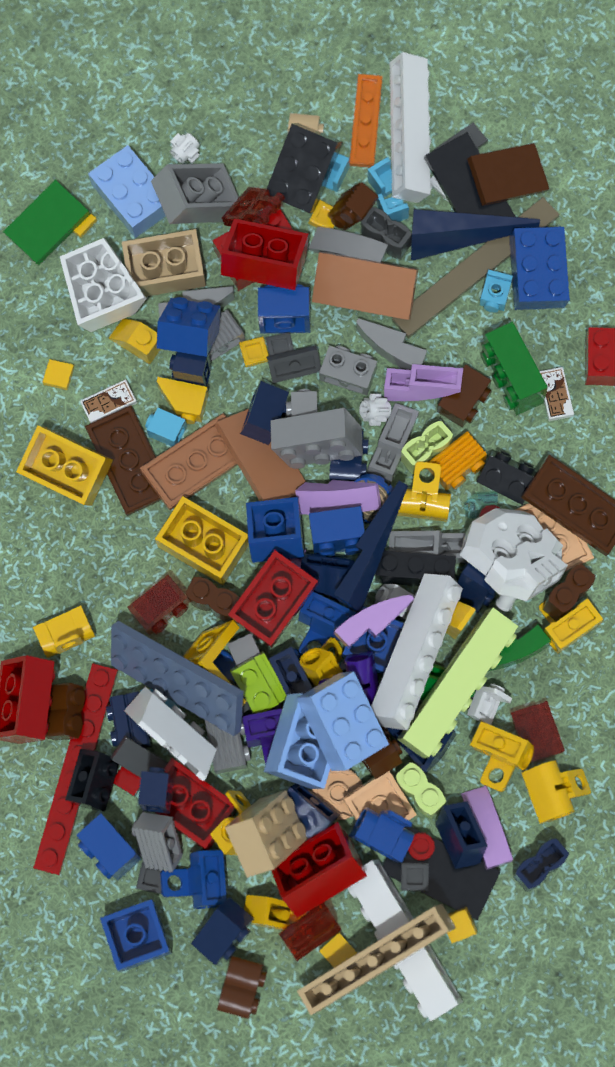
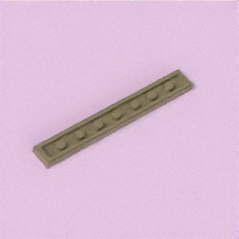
(468, 274)

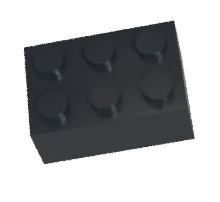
(304, 167)

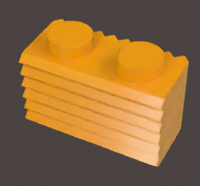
(459, 460)

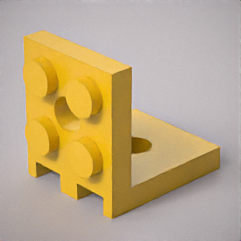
(209, 646)

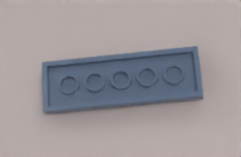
(176, 678)

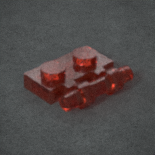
(249, 206)

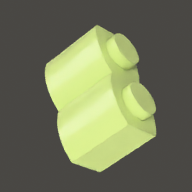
(425, 447)
(415, 785)

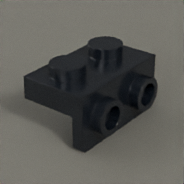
(506, 475)

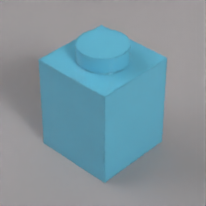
(165, 427)

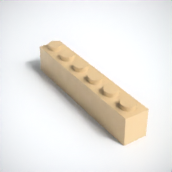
(376, 959)

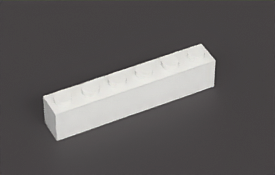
(410, 127)
(416, 651)
(421, 970)

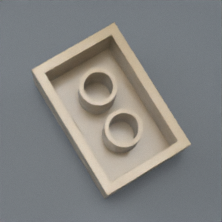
(165, 262)
(266, 833)

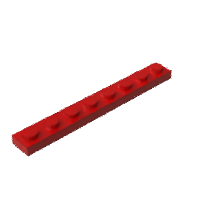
(62, 812)

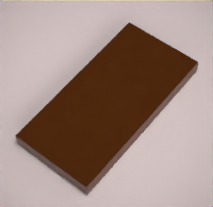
(124, 441)
(573, 504)

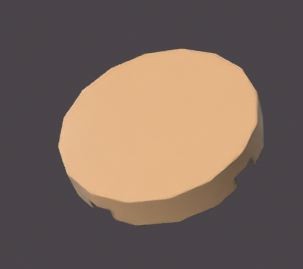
(345, 783)

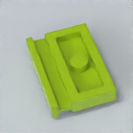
(259, 683)

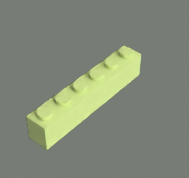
(458, 682)

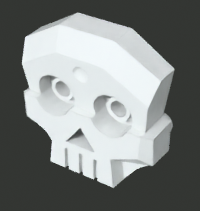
(513, 554)

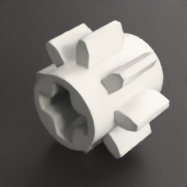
(184, 148)
(375, 409)

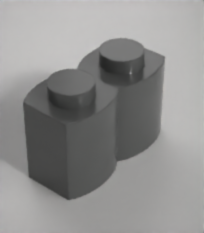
(393, 233)

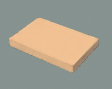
(574, 549)

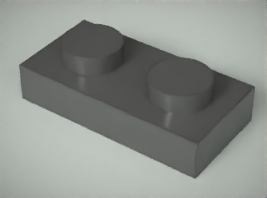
(294, 364)

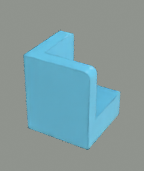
(338, 172)
(381, 177)
(393, 208)

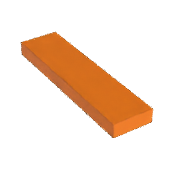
(366, 120)

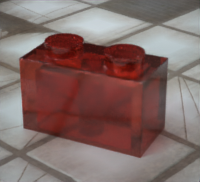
(159, 605)

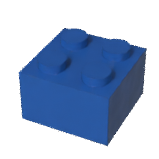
(284, 309)
(188, 326)
(274, 527)
(336, 531)
(381, 646)
(106, 844)
(135, 935)

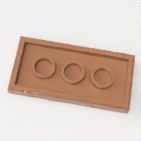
(364, 285)
(189, 465)
(260, 465)

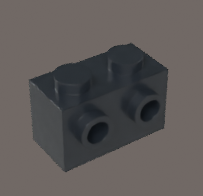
(92, 780)

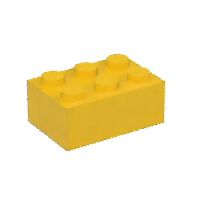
(64, 465)
(202, 540)

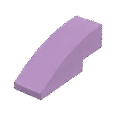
(422, 383)
(338, 495)
(372, 619)
(490, 826)

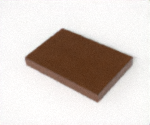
(508, 174)

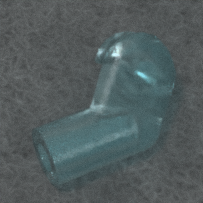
(477, 500)

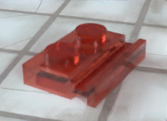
(539, 728)
(310, 931)

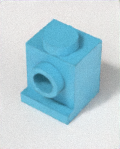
(498, 281)

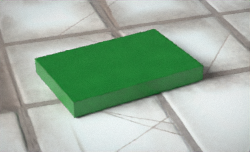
(46, 222)

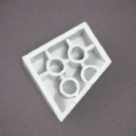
(100, 286)
(172, 731)

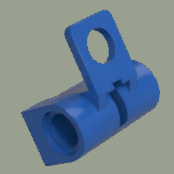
(323, 618)
(383, 833)
(202, 880)

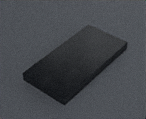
(456, 180)
(451, 886)

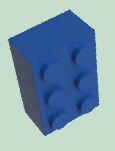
(539, 268)

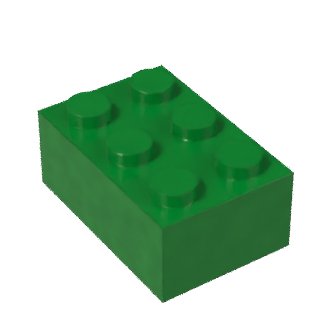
(513, 369)

